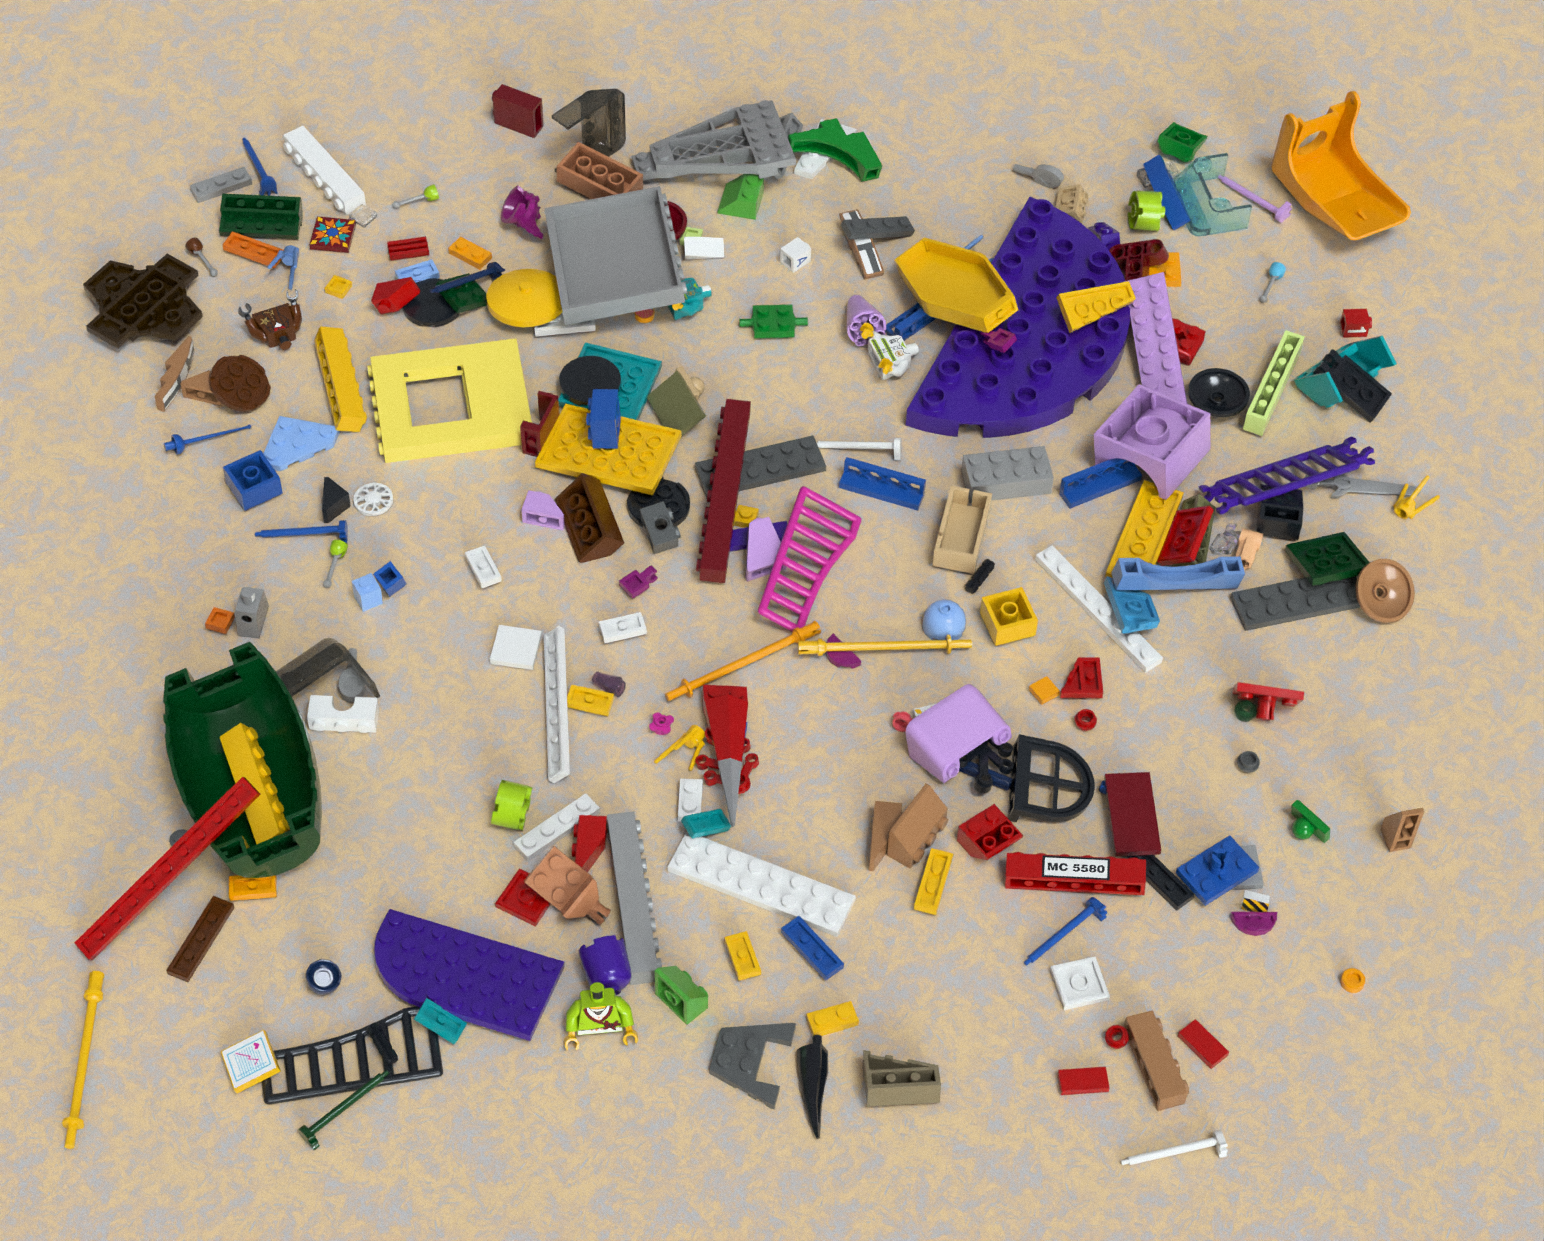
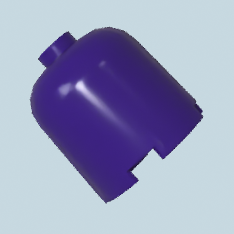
(606, 963)

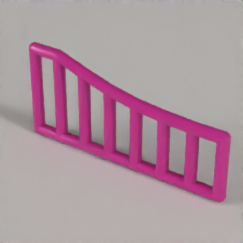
(781, 559)

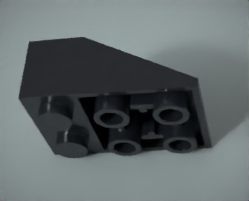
(1281, 515)

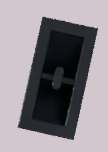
(335, 500)

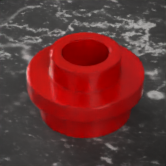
(1087, 715)
(1112, 1032)

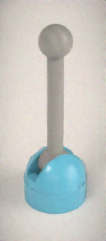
(1276, 272)

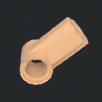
(1248, 545)

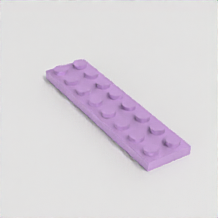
(1156, 337)

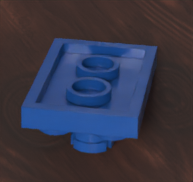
(1217, 870)

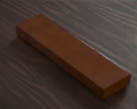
(200, 939)

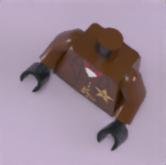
(275, 325)

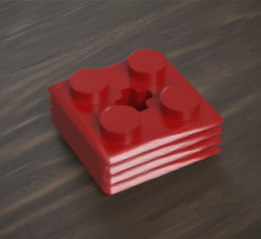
(1188, 339)

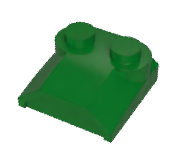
(1180, 142)

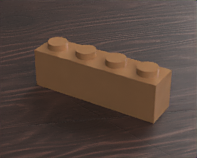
(1156, 1061)

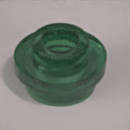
(1244, 715)

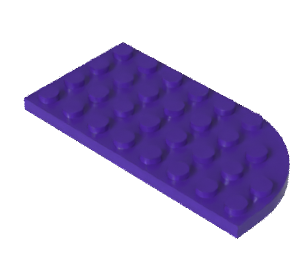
(465, 973)

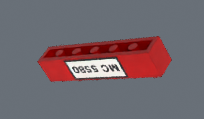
(1075, 873)

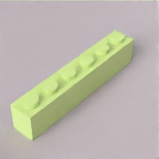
(1273, 383)

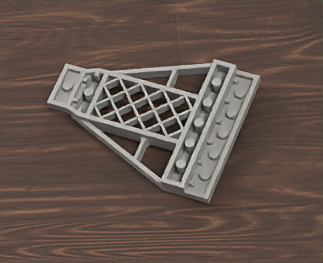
(757, 128)

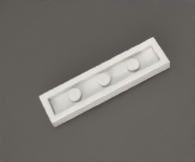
(555, 827)

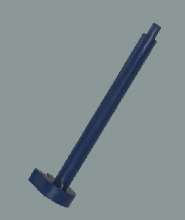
(493, 270)

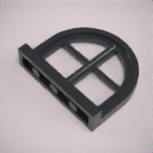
(1021, 776)

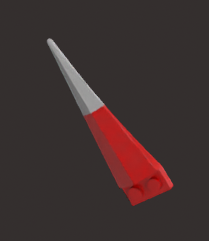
(726, 719)

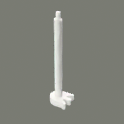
(896, 445)
(1217, 1140)

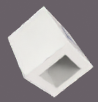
(795, 254)

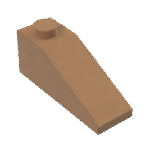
(884, 818)
(1401, 828)

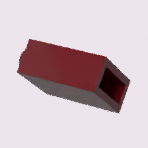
(517, 110)

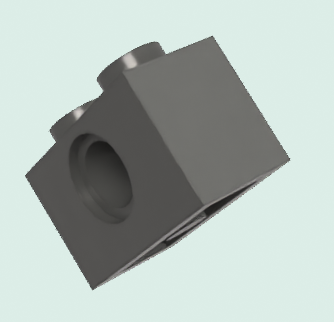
(659, 539)

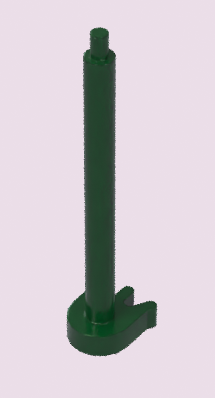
(308, 1133)

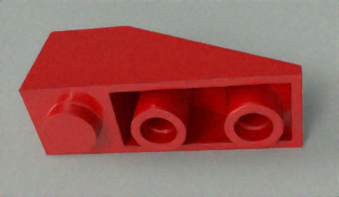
(591, 840)

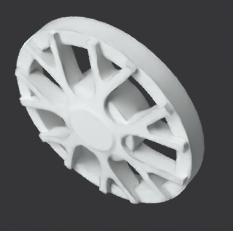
(373, 499)

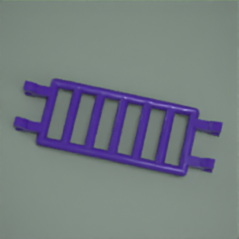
(1339, 452)

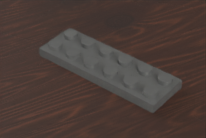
(771, 464)
(1293, 601)

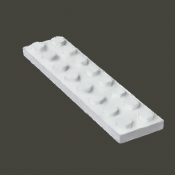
(762, 883)

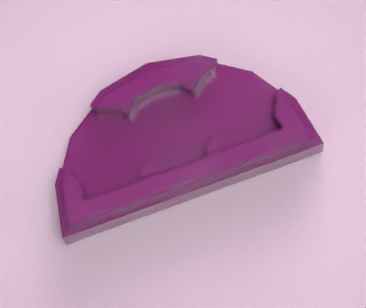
(842, 658)
(1254, 922)

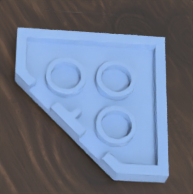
(297, 441)

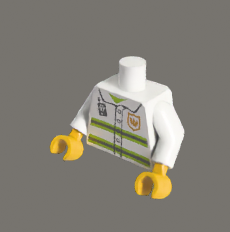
(888, 353)

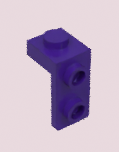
(1106, 234)

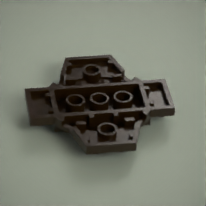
(142, 301)

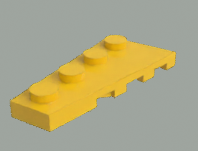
(1091, 304)

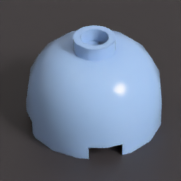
(944, 618)

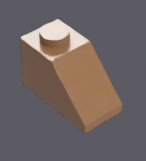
(199, 389)

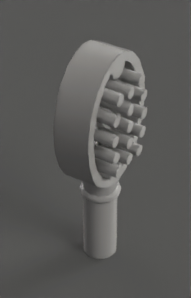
(1043, 174)
(350, 683)

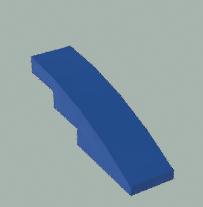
(1171, 198)

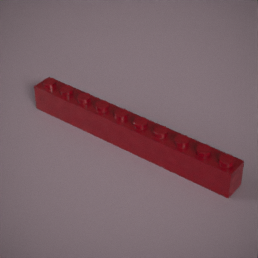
(725, 491)

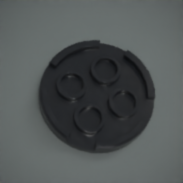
(429, 307)
(585, 374)
(671, 493)

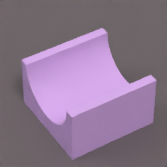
(1157, 435)

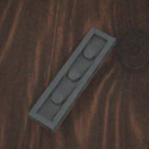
(877, 227)

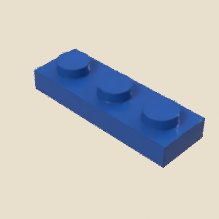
(812, 948)

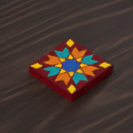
(332, 234)

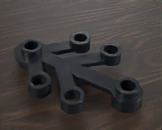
(984, 781)

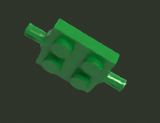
(773, 321)

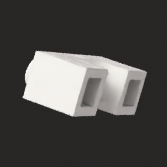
(359, 718)

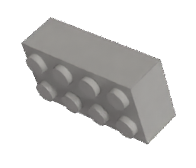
(1008, 473)

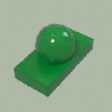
(1308, 823)

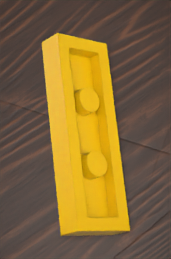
(933, 881)

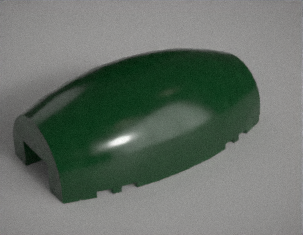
(209, 707)

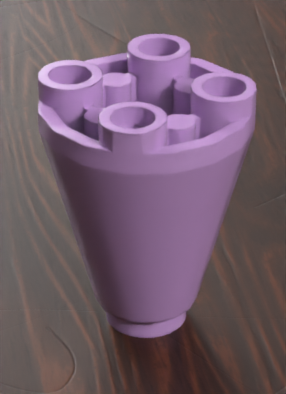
(858, 313)

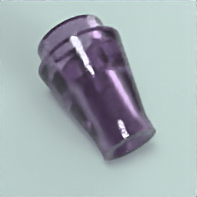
(609, 683)

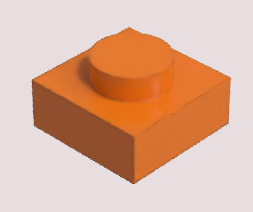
(219, 620)

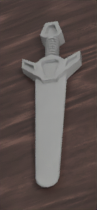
(1344, 484)

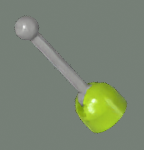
(430, 194)
(338, 549)

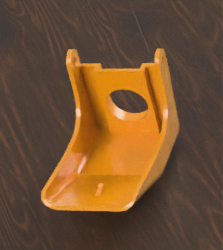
(1332, 176)

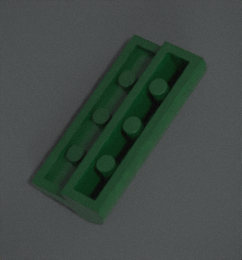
(261, 216)

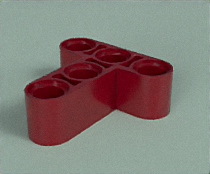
(1139, 256)

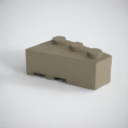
(899, 1082)

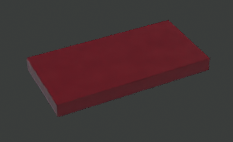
(1132, 814)

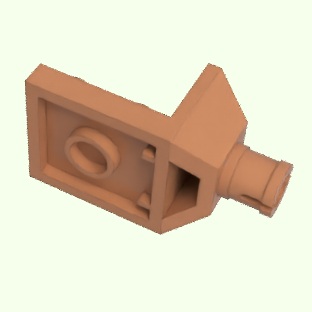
(567, 886)

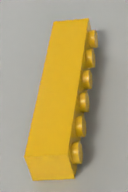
(340, 379)
(248, 761)

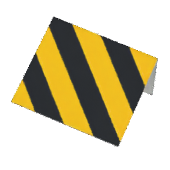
(1255, 902)

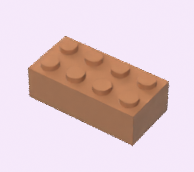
(596, 173)

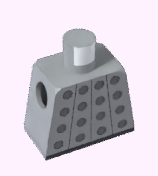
(251, 604)

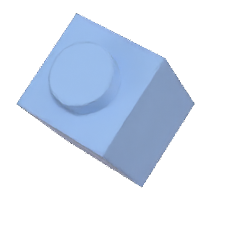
(367, 592)

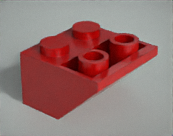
(987, 833)

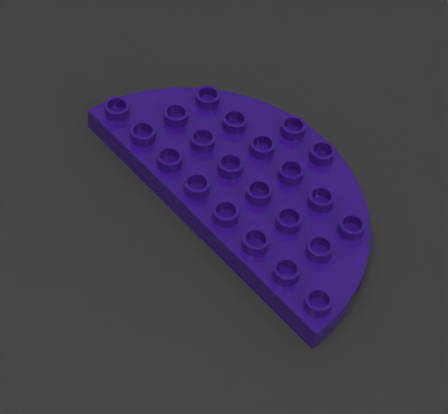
(1046, 365)

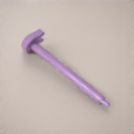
(1281, 213)

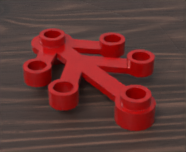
(745, 782)

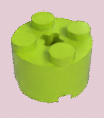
(1145, 210)
(511, 805)

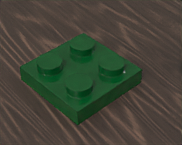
(465, 296)

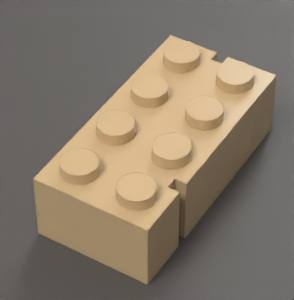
(962, 530)

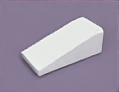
(703, 247)

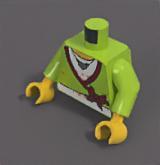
(598, 1012)

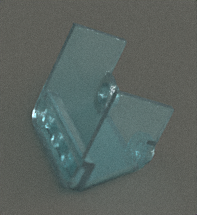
(1207, 213)

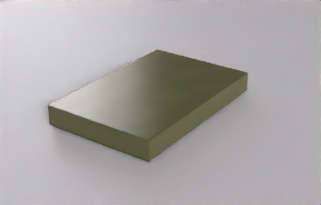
(676, 404)

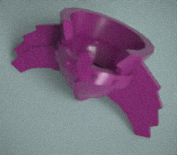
(522, 210)

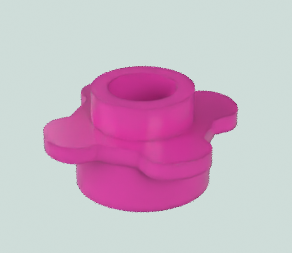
(664, 728)

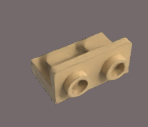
(1073, 201)

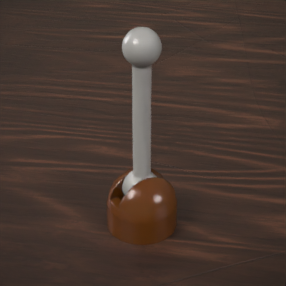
(195, 247)

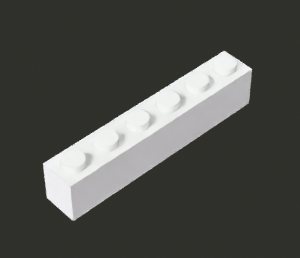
(323, 170)

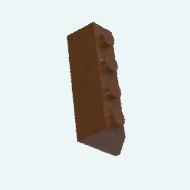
(589, 519)

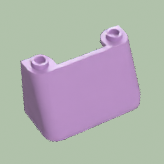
(952, 730)

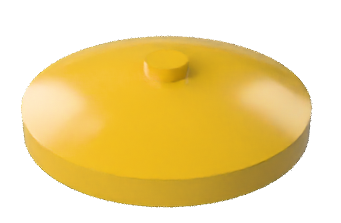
(524, 298)

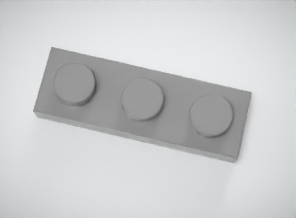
(221, 184)

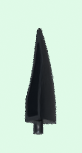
(813, 1073)

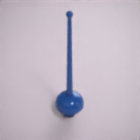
(178, 444)

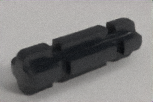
(979, 576)
(382, 1043)

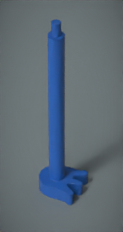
(267, 183)
(342, 528)
(1093, 907)

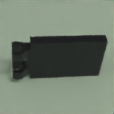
(1355, 385)

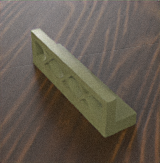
(1194, 502)

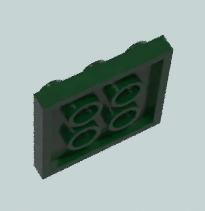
(1327, 558)

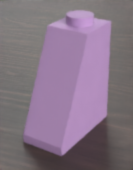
(761, 548)

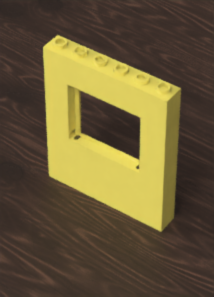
(492, 393)

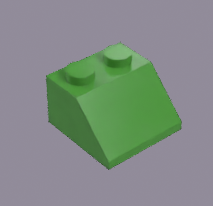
(742, 197)
(680, 993)

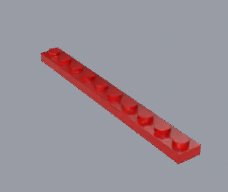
(167, 868)

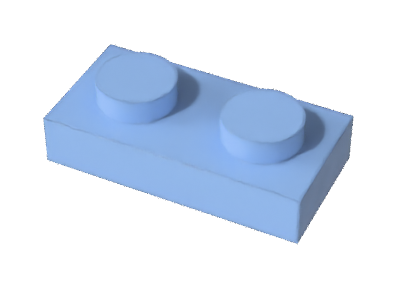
(419, 271)

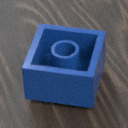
(604, 418)
(252, 480)

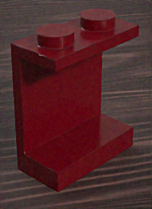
(534, 435)

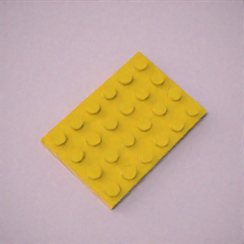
(635, 465)

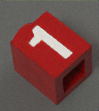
(1355, 323)

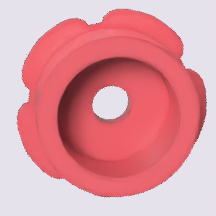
(901, 720)

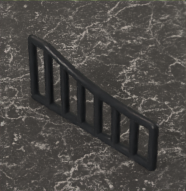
(335, 1043)

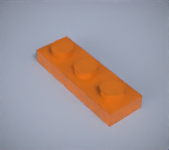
(251, 249)

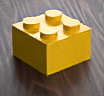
(1008, 616)

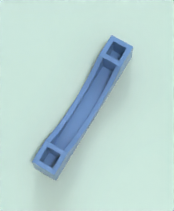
(1213, 574)

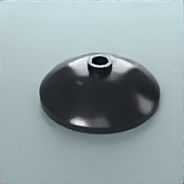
(1219, 392)

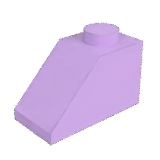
(542, 511)

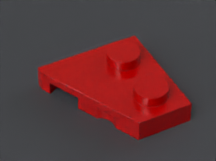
(1084, 679)

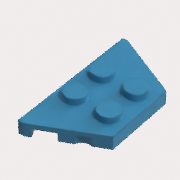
(1132, 608)

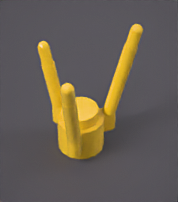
(1406, 506)
(691, 739)

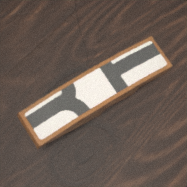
(864, 250)
(177, 370)

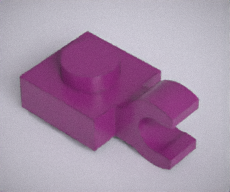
(999, 340)
(637, 582)

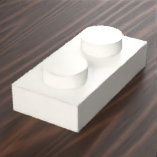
(483, 566)
(622, 627)
(689, 797)

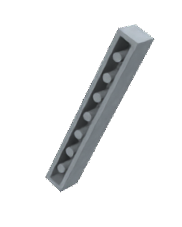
(632, 896)

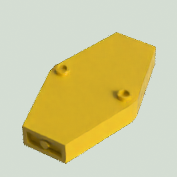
(956, 285)

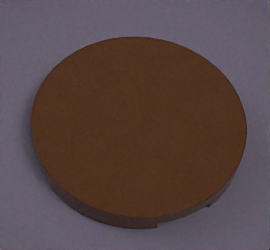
(239, 383)

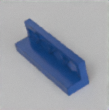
(909, 322)
(1100, 481)
(882, 487)

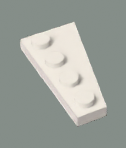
(812, 163)

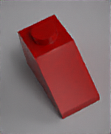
(394, 294)

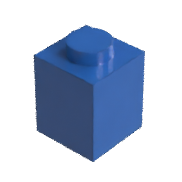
(390, 579)

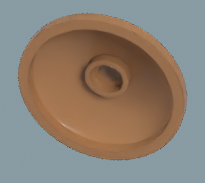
(1394, 590)

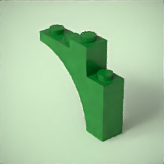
(831, 140)

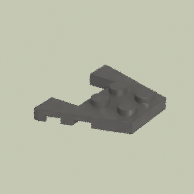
(740, 1056)

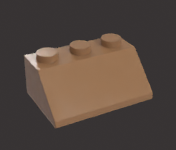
(917, 827)

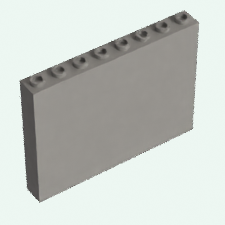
(615, 255)

